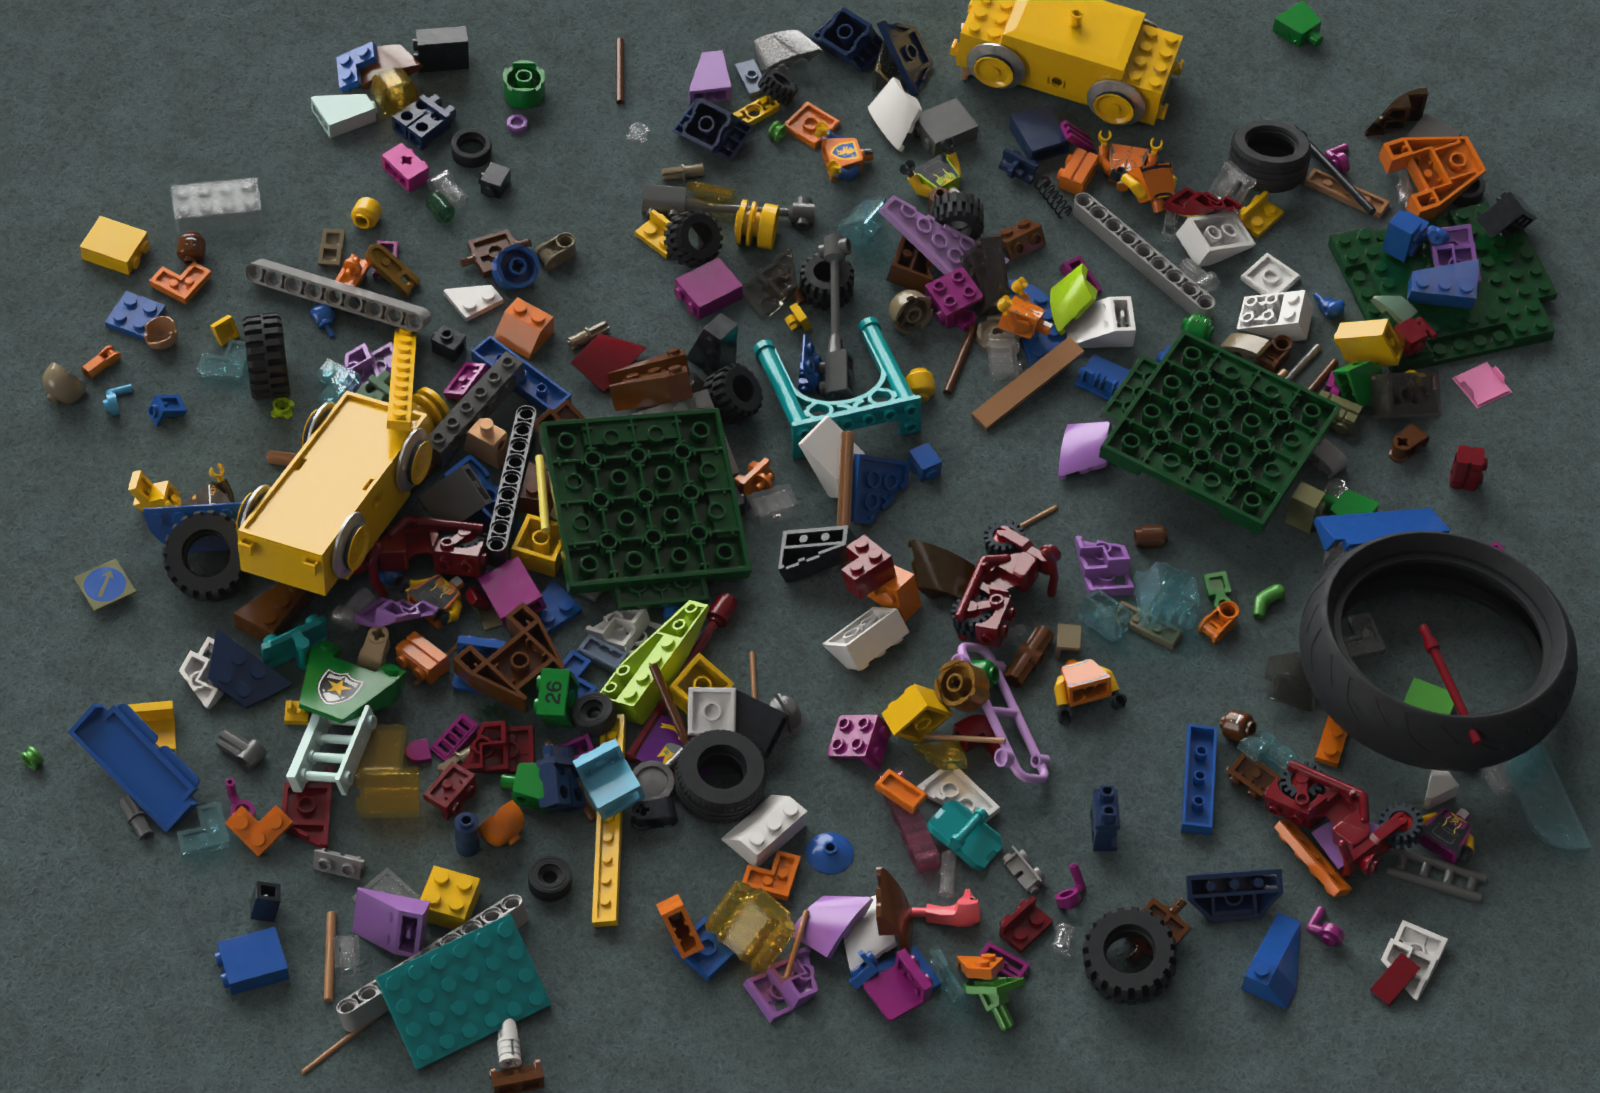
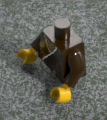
(210, 494)

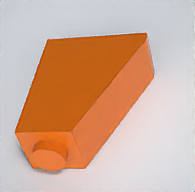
(680, 926)

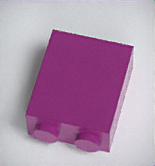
(708, 288)
(509, 587)

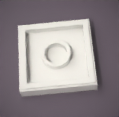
(1270, 276)
(711, 709)

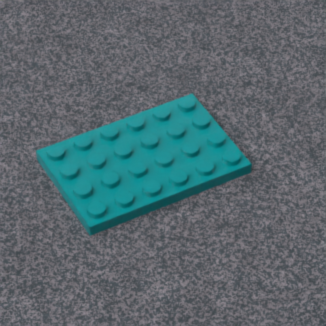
(462, 991)

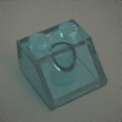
(863, 221)

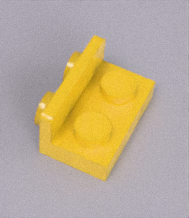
(1260, 215)
(653, 231)

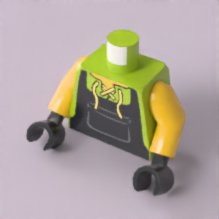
(940, 171)

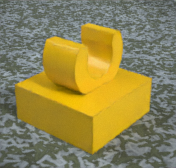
(797, 318)
(224, 330)
(295, 715)

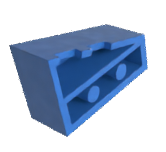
(1445, 285)

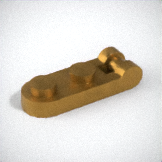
(391, 269)

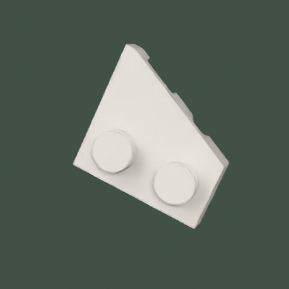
(473, 300)

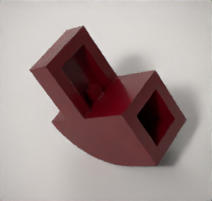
(976, 726)

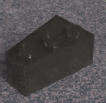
(987, 268)

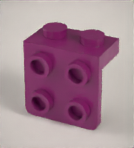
(951, 295)
(860, 738)
(899, 987)

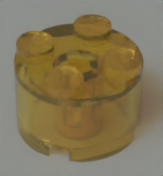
(393, 86)

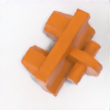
(353, 271)
(758, 477)

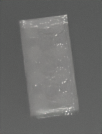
(217, 205)

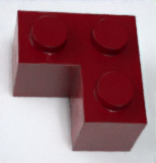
(868, 567)

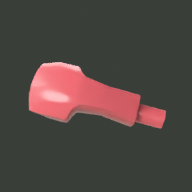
(962, 914)

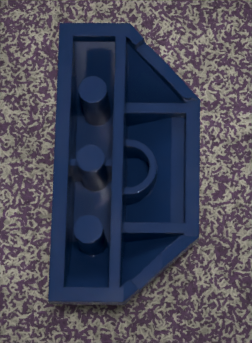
(1234, 893)

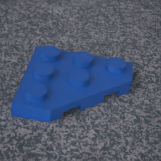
(875, 484)

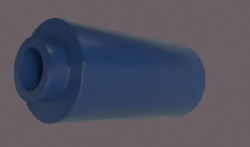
(467, 834)

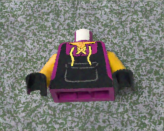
(1448, 835)

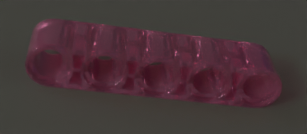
(914, 835)

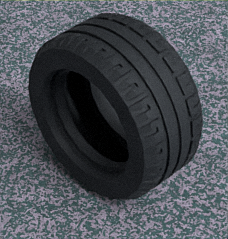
(1283, 142)

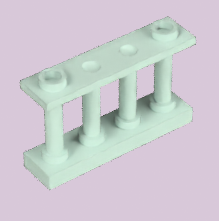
(316, 736)

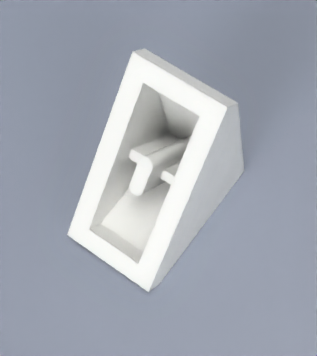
(1440, 788)

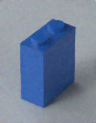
(251, 961)

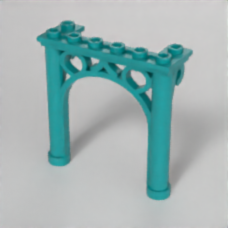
(852, 412)

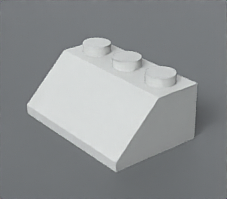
(867, 637)
(766, 829)

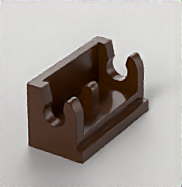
(518, 1078)

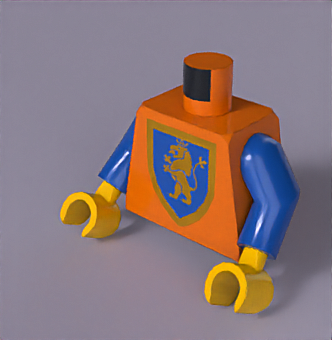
(841, 154)

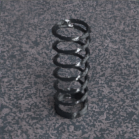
(1046, 184)

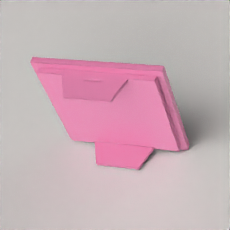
(1482, 384)

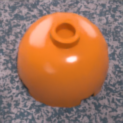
(503, 825)

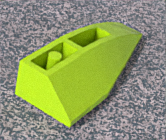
(632, 684)

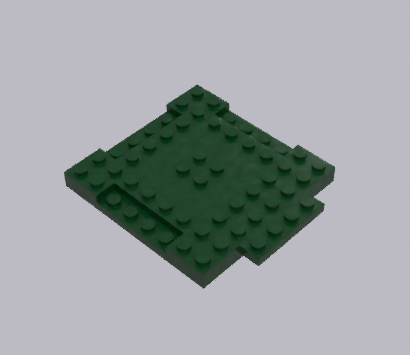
(1507, 301)
(1216, 428)
(645, 506)

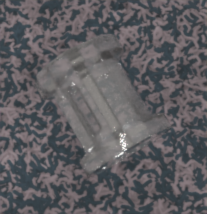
(1063, 939)

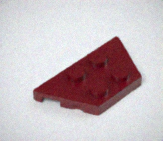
(310, 810)

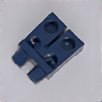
(423, 120)
(560, 780)
(1105, 818)

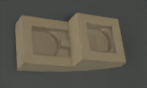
(331, 247)
(1246, 344)

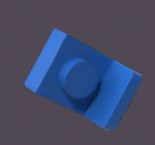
(166, 406)
(862, 974)

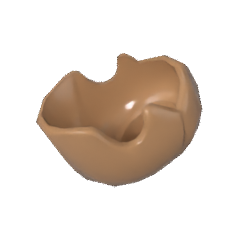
(161, 333)

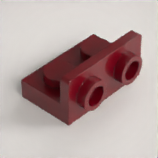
(451, 789)
(1024, 925)

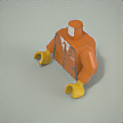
(1126, 156)
(1020, 314)

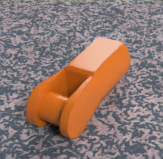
(99, 362)

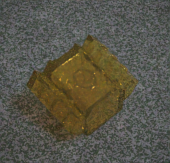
(751, 925)

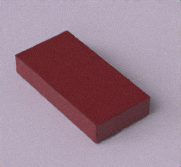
(1395, 979)

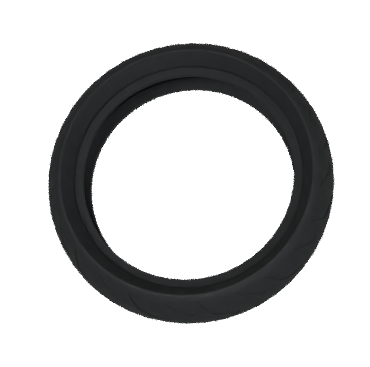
(1456, 566)

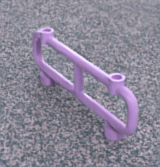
(1005, 756)

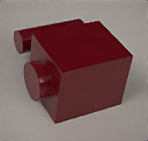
(1414, 335)

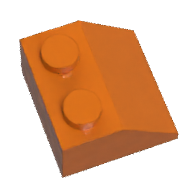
(524, 328)

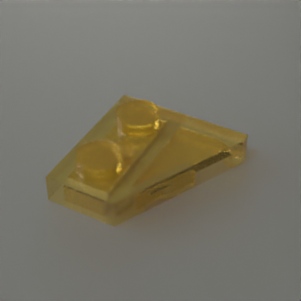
(704, 189)

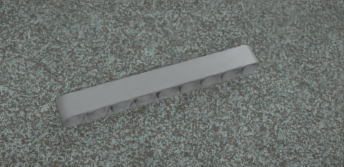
(1142, 256)
(328, 297)
(368, 1001)

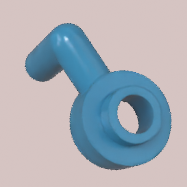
(111, 403)

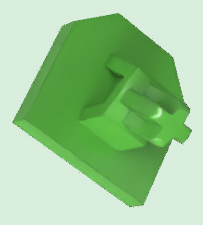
(995, 995)

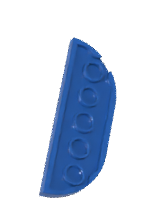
(1040, 343)
(162, 519)

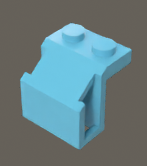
(608, 779)

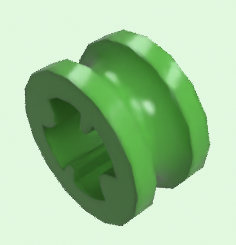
(777, 131)
(32, 758)

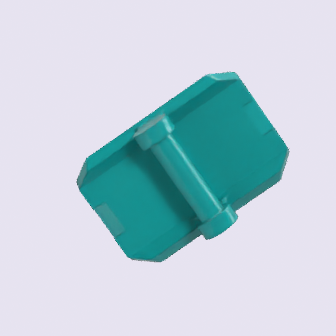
(294, 643)
(966, 833)

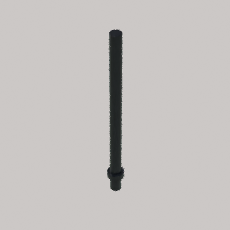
(1347, 185)

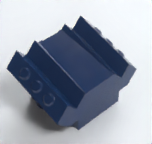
(849, 39)
(713, 128)

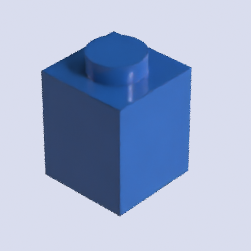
(925, 462)

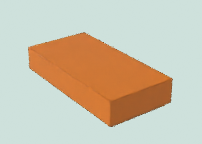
(900, 791)

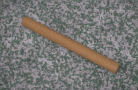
(329, 957)

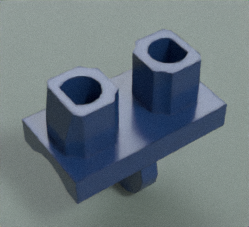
(1018, 166)

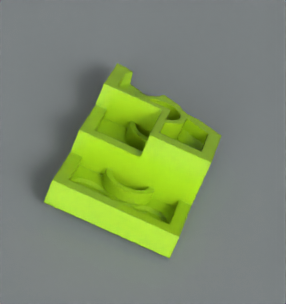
(1071, 298)

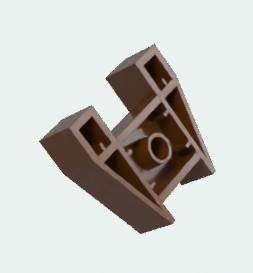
(652, 381)
(515, 665)

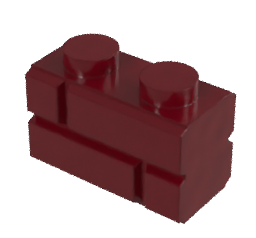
(1468, 468)

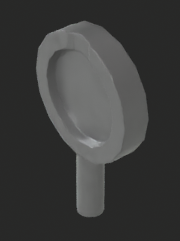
(656, 777)

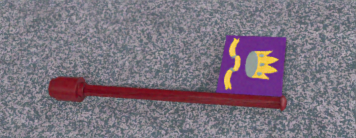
(659, 736)

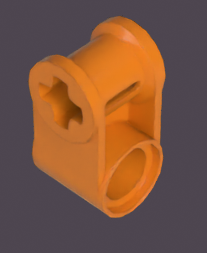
(1216, 624)

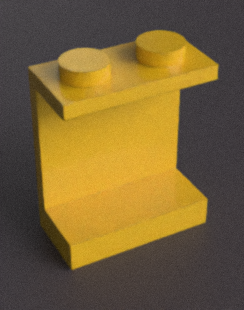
(160, 719)

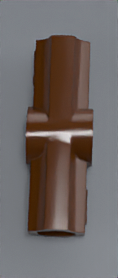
(1028, 656)

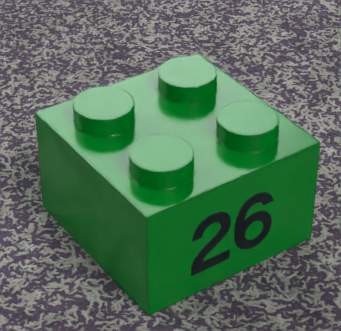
(556, 697)

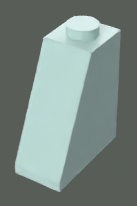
(343, 112)

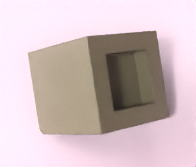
(1067, 638)

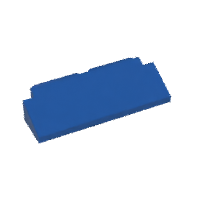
(1363, 527)
(134, 760)

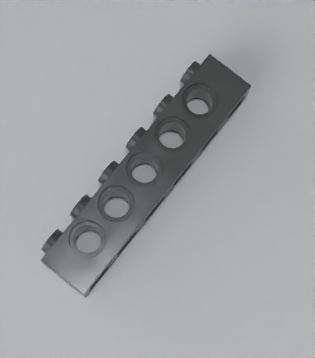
(476, 404)

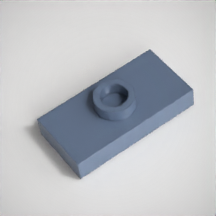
(749, 76)
(602, 653)

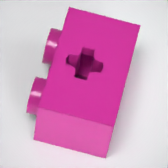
(405, 167)

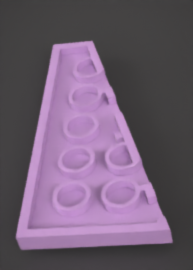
(936, 242)

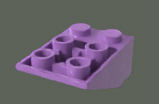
(391, 921)

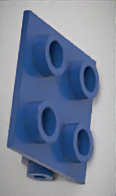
(809, 368)
(1101, 377)

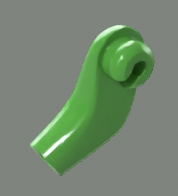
(1267, 597)

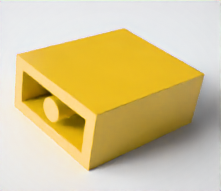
(115, 245)
(1369, 341)

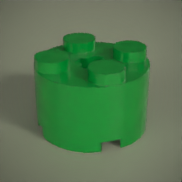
(524, 84)

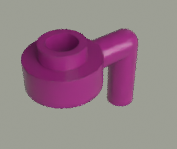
(1338, 158)
(235, 799)
(1070, 897)
(1330, 934)

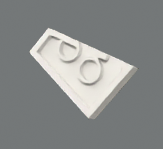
(957, 786)

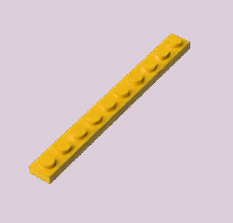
(401, 380)
(608, 850)

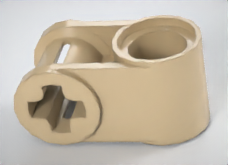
(374, 649)

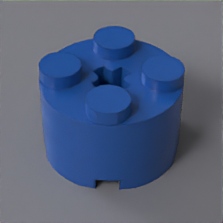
(518, 256)

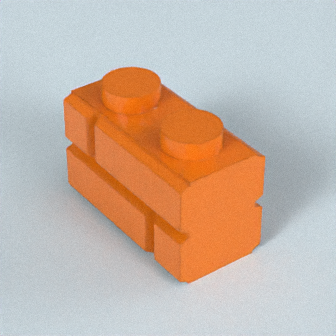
(1078, 171)
(422, 658)

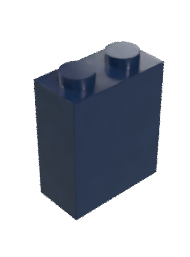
(1039, 133)

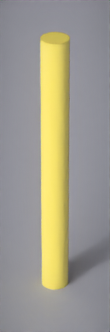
(542, 494)

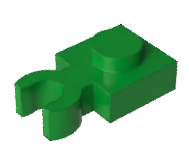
(1217, 587)

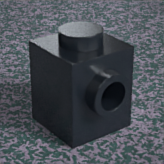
(494, 180)
(448, 343)
(265, 901)

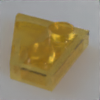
(944, 754)

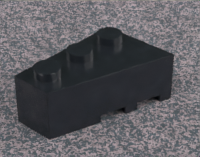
(1507, 214)
(715, 345)
(813, 550)

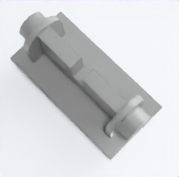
(334, 863)
(1018, 863)

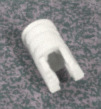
(509, 1045)

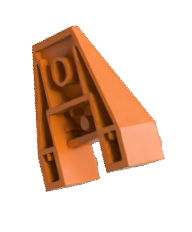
(1438, 167)

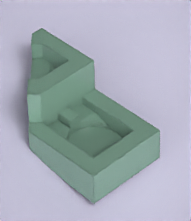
(1396, 306)

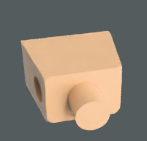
(487, 442)

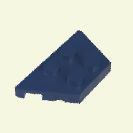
(908, 53)
(241, 673)

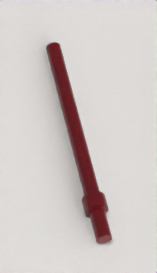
(1433, 647)

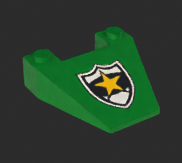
(343, 689)

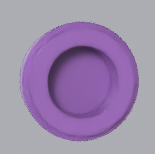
(517, 124)

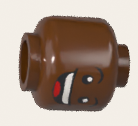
(191, 247)
(1237, 725)

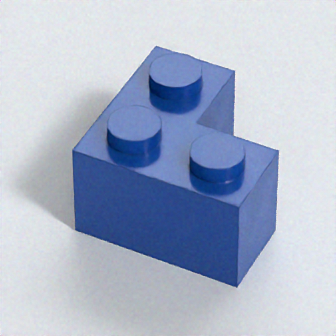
(1405, 235)

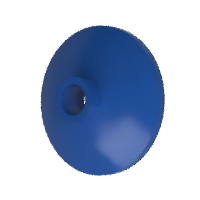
(829, 861)

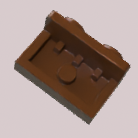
(1022, 238)
(1252, 775)

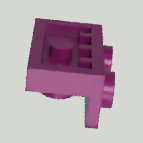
(464, 380)

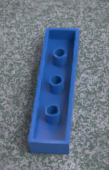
(535, 386)
(1199, 779)

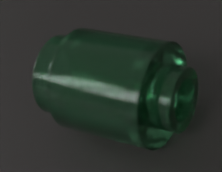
(440, 207)

